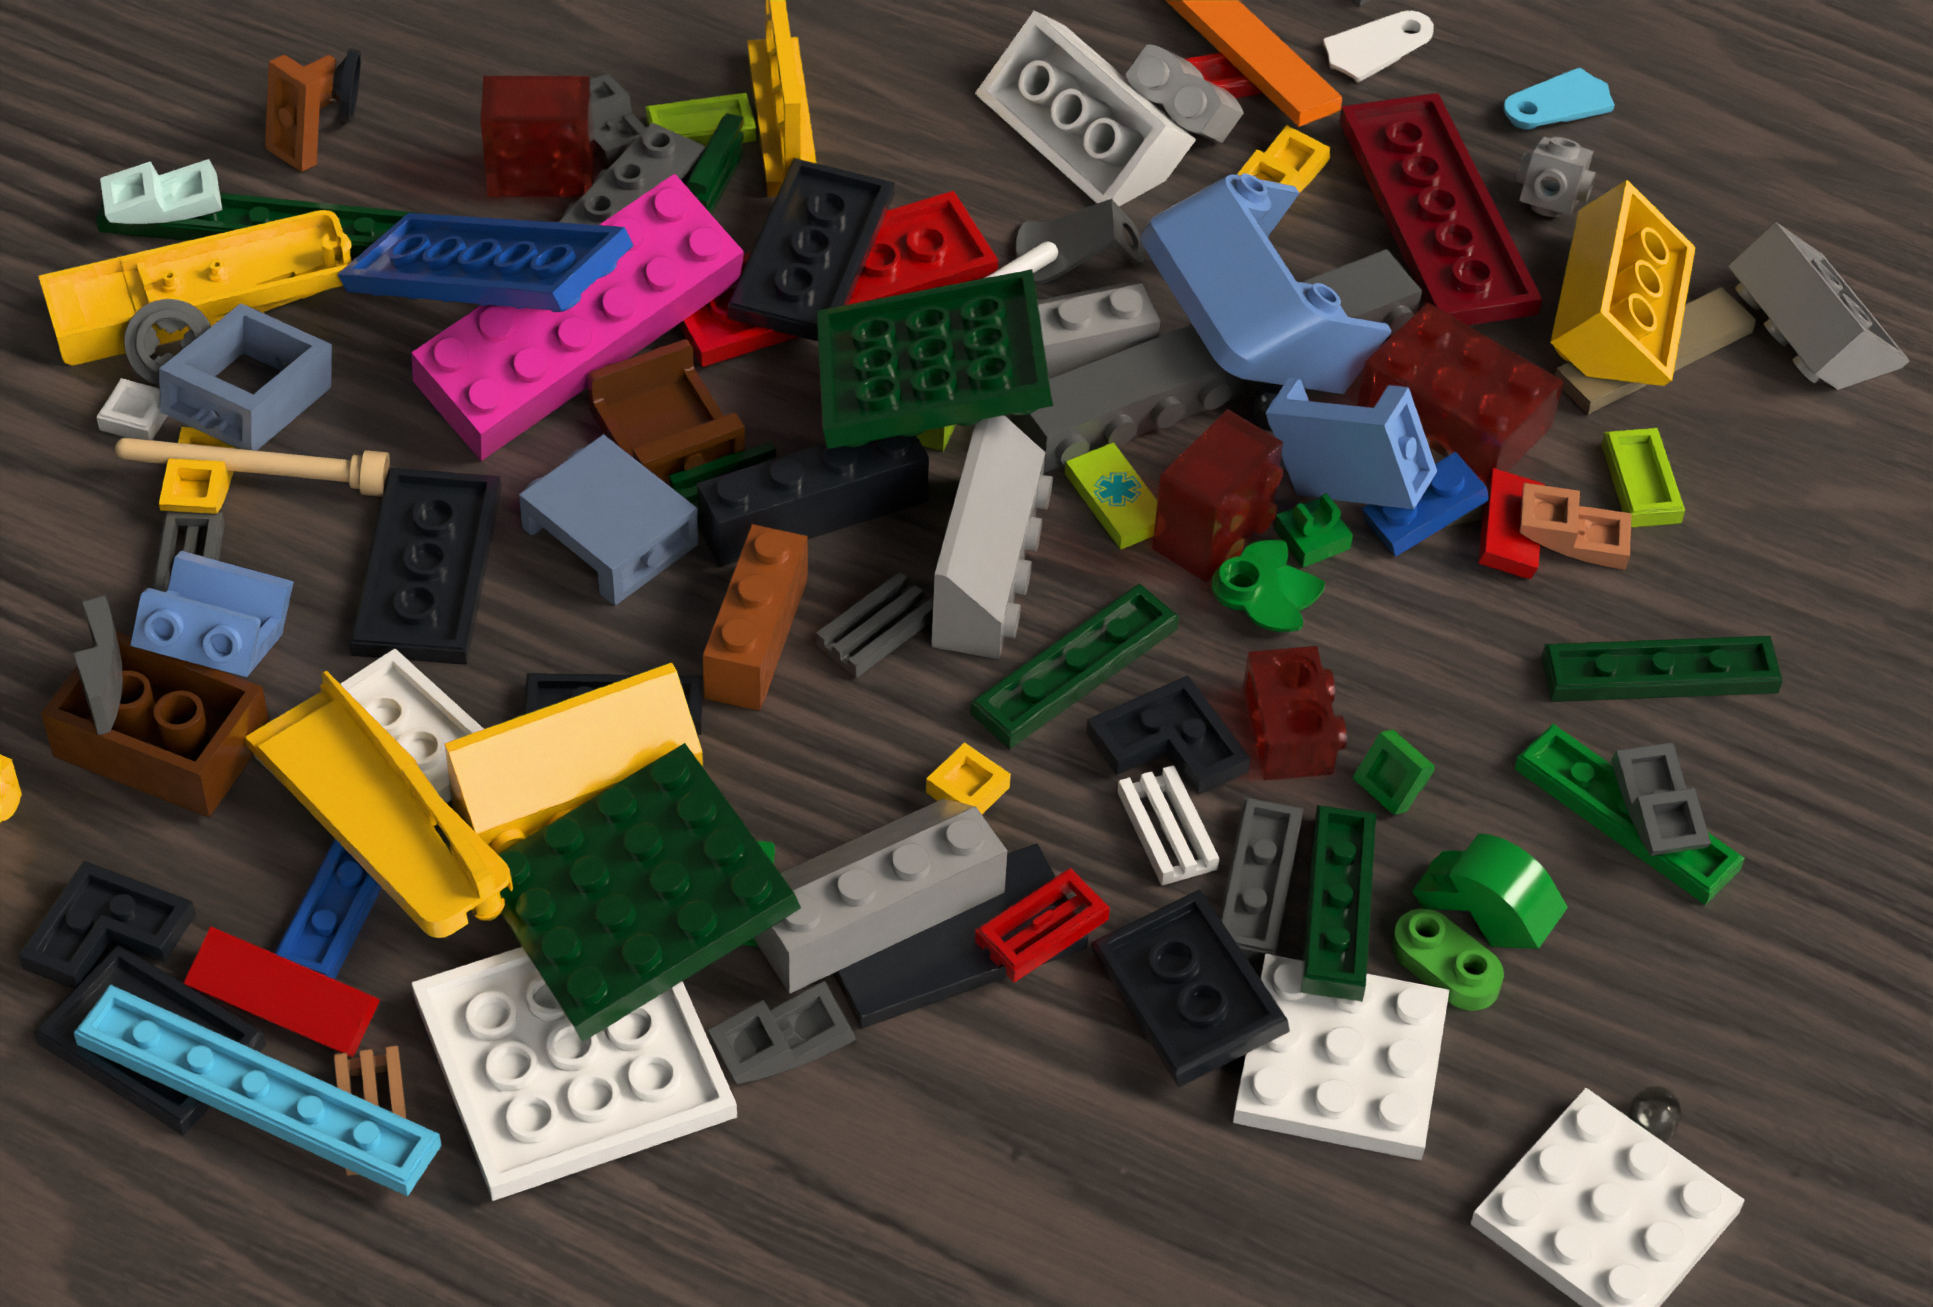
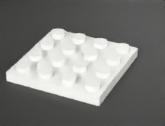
(543, 1098)

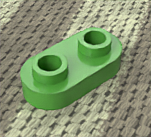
(1443, 959)

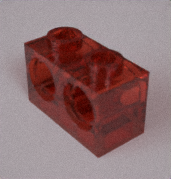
(1293, 713)

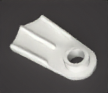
(1377, 44)

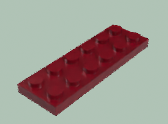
(1439, 209)

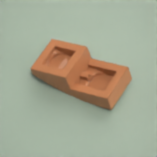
(1584, 533)

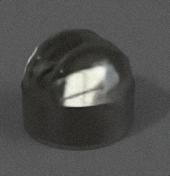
(1656, 1111)

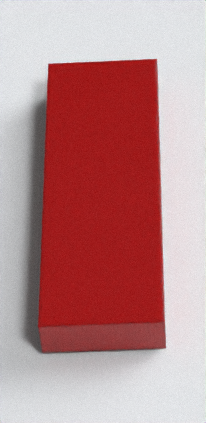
(282, 991)

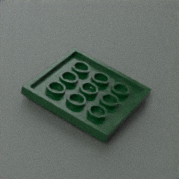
(932, 359)
(639, 891)

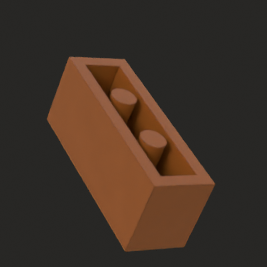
(755, 617)

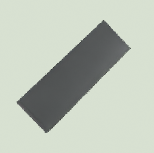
(1260, 876)

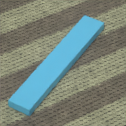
(258, 1090)

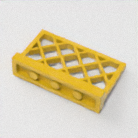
(779, 97)

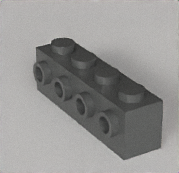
(639, 169)

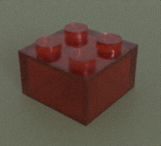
(537, 136)
(1217, 495)

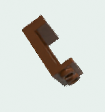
(663, 411)

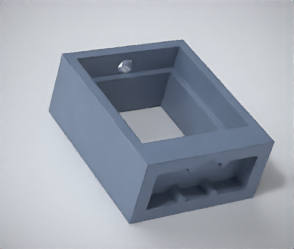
(246, 419)

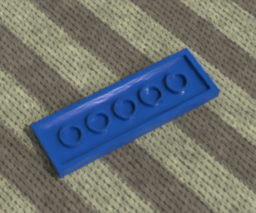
(487, 261)

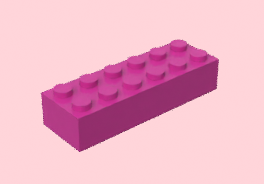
(515, 366)

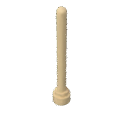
(361, 472)

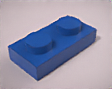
(1448, 497)

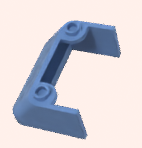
(1244, 296)

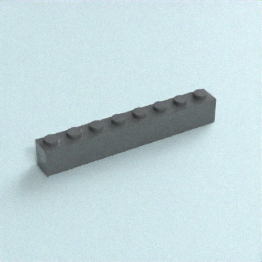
(1177, 375)

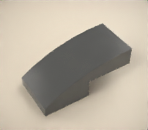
(612, 119)
(101, 665)
(1658, 801)
(780, 1039)

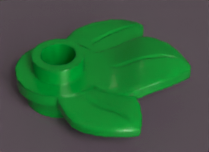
(1266, 586)

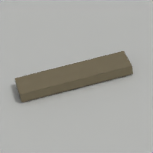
(1706, 327)

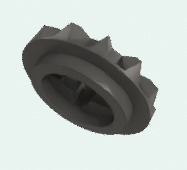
(142, 338)

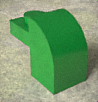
(1500, 887)

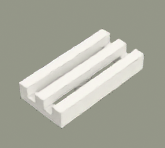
(1152, 788)

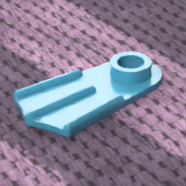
(1559, 99)

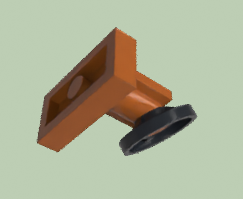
(295, 103)

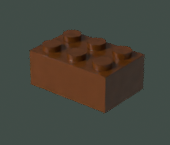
(173, 732)

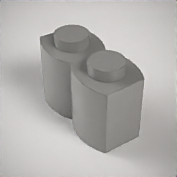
(1184, 93)

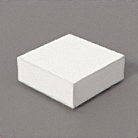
(132, 411)

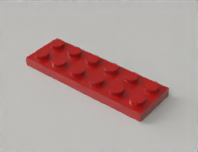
(915, 250)

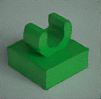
(1313, 530)
(1393, 772)

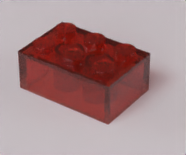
(1465, 390)

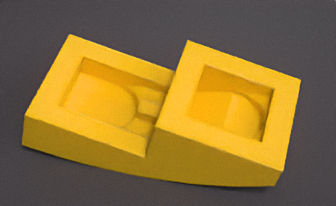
(1289, 160)
(195, 484)

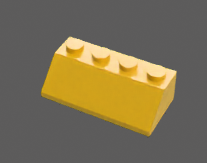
(1623, 290)
(558, 757)

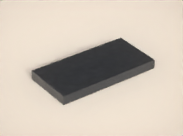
(810, 248)
(426, 566)
(945, 956)

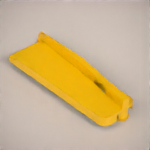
(213, 273)
(382, 810)

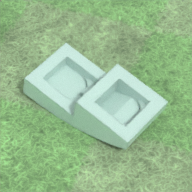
(146, 198)

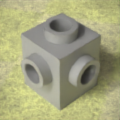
(1566, 163)

